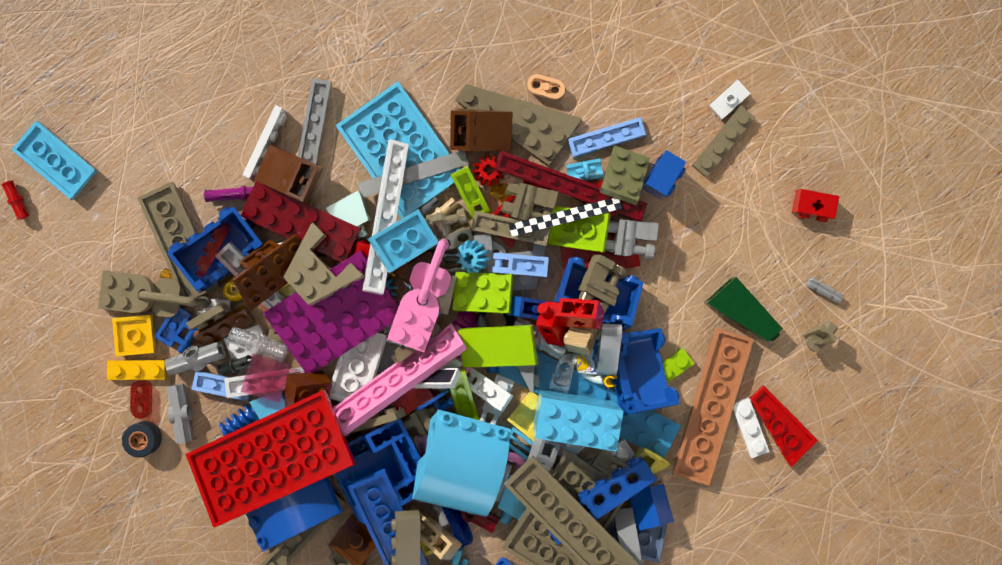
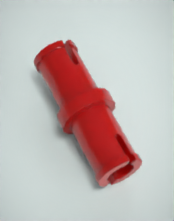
(15, 200)

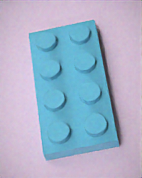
(54, 160)

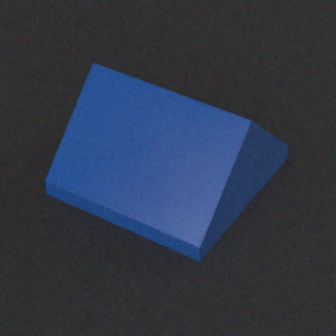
(651, 507)

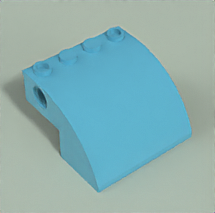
(462, 463)

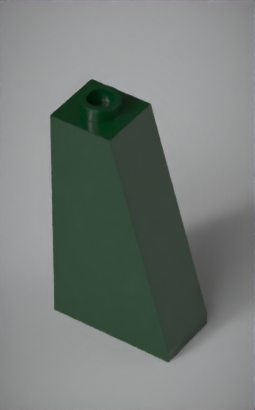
(742, 308)

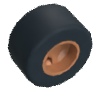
(135, 443)

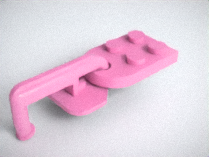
(416, 321)

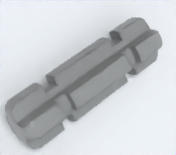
(824, 290)

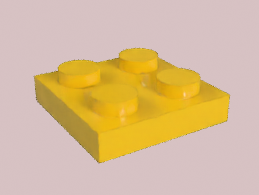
(134, 335)

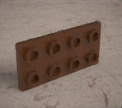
(265, 270)

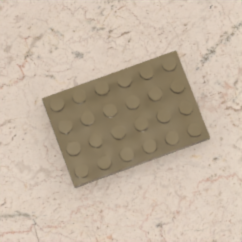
(531, 539)

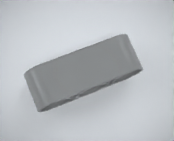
(609, 349)

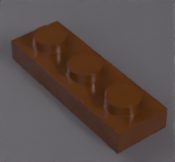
(221, 328)

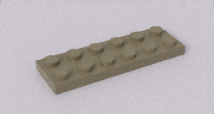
(170, 224)

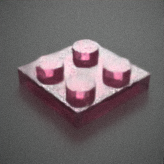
(265, 378)

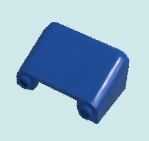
(626, 302)
(640, 374)

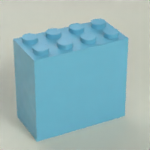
(577, 420)

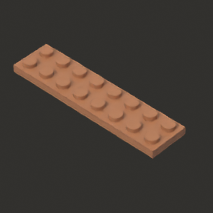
(712, 406)

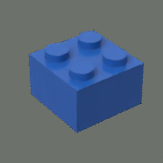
(664, 174)

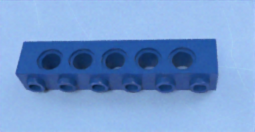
(627, 489)

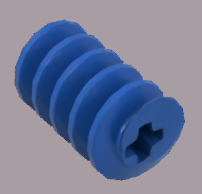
(244, 419)

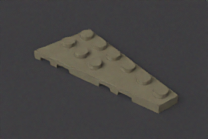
(533, 126)

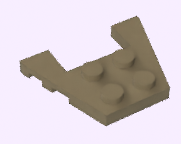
(310, 274)

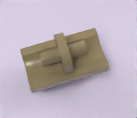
(820, 336)

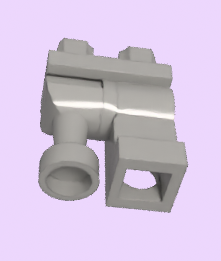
(625, 238)

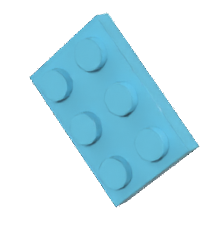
(403, 241)

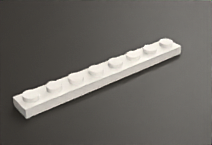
(386, 211)

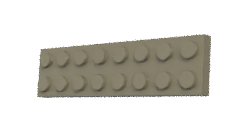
(565, 516)

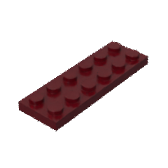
(290, 217)

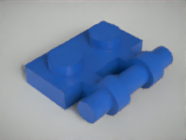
(172, 329)

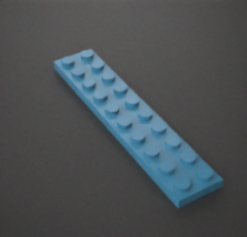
(642, 429)

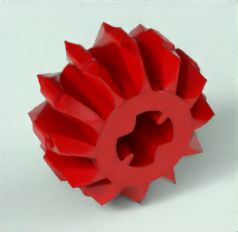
(483, 175)

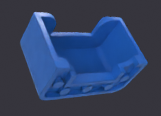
(188, 254)

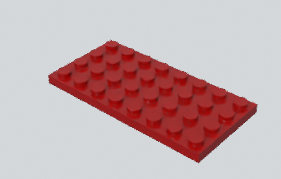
(270, 458)

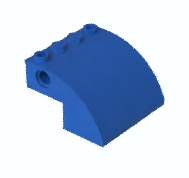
(381, 448)
(293, 513)

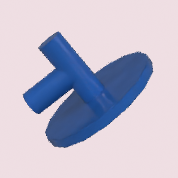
(436, 404)

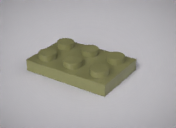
(625, 175)

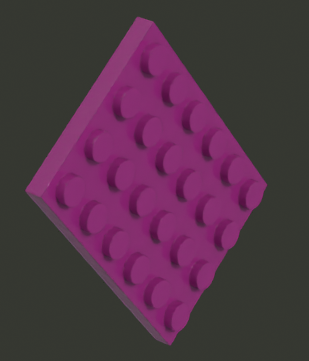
(334, 324)

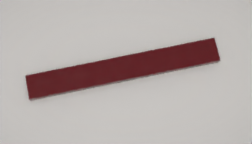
(562, 183)

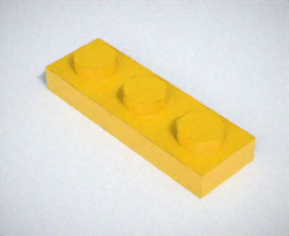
(136, 370)

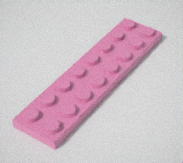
(398, 379)

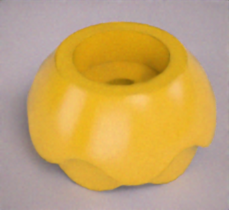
(228, 291)

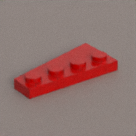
(786, 430)

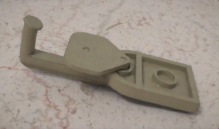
(126, 294)

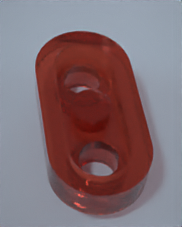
(141, 399)

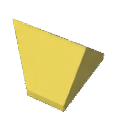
(654, 461)

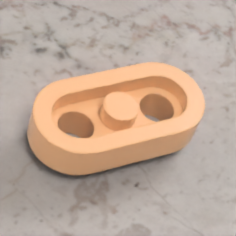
(546, 85)

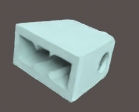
(352, 210)

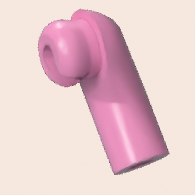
(514, 457)

